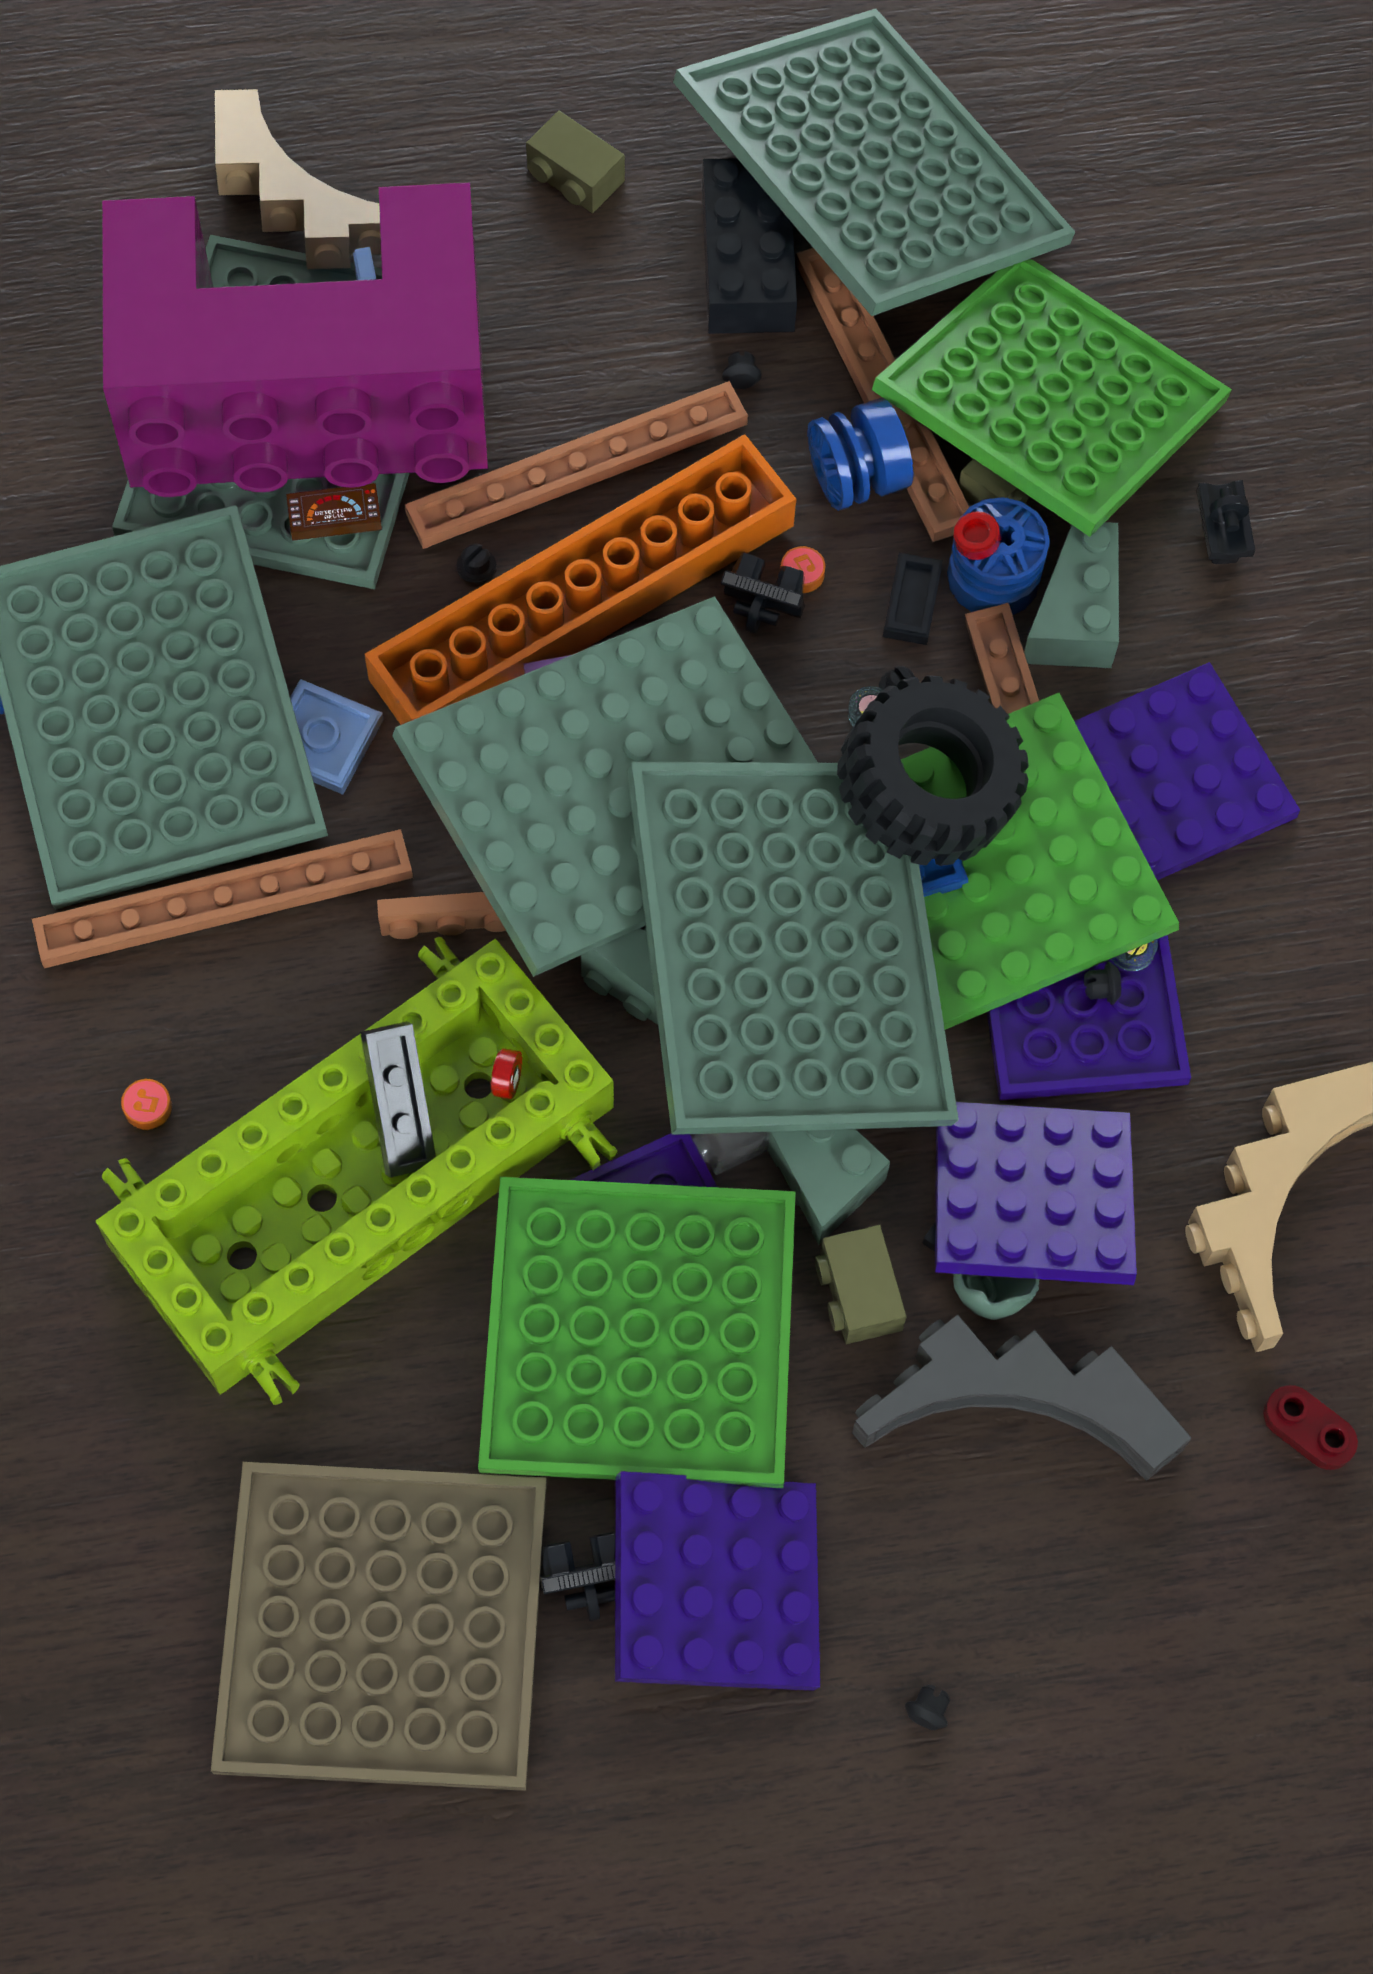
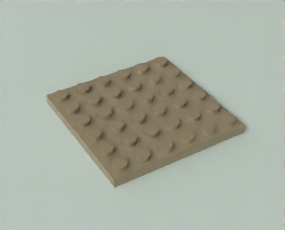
(381, 1626)

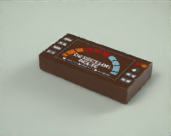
(333, 512)

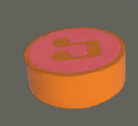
(809, 562)
(146, 1104)

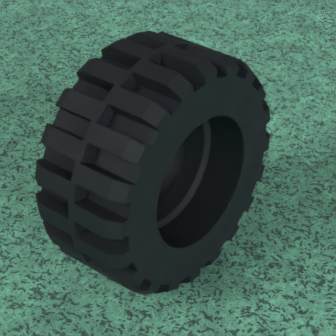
(964, 730)

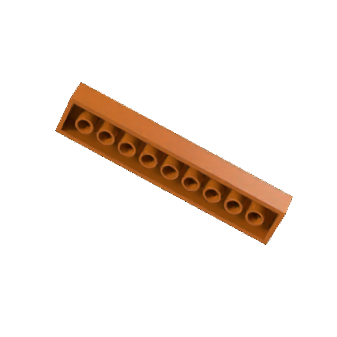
(587, 582)

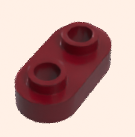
(1308, 1430)

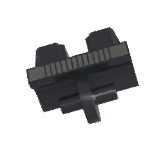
(1226, 521)
(746, 585)
(563, 1575)

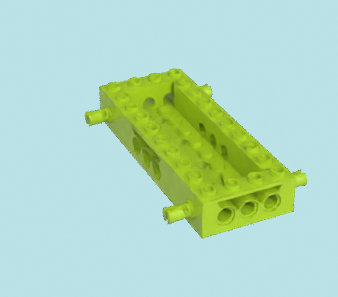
(322, 1134)

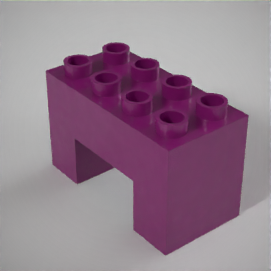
(295, 373)

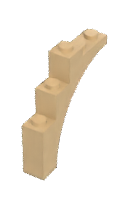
(290, 198)
(1242, 1228)

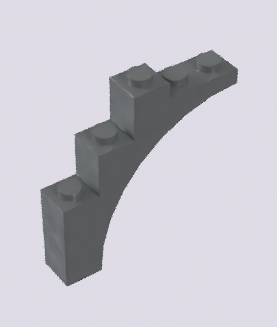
(1028, 1376)

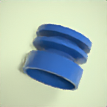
(860, 453)
(1013, 570)

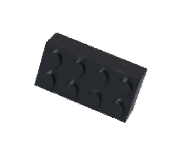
(746, 253)

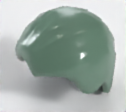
(993, 1295)

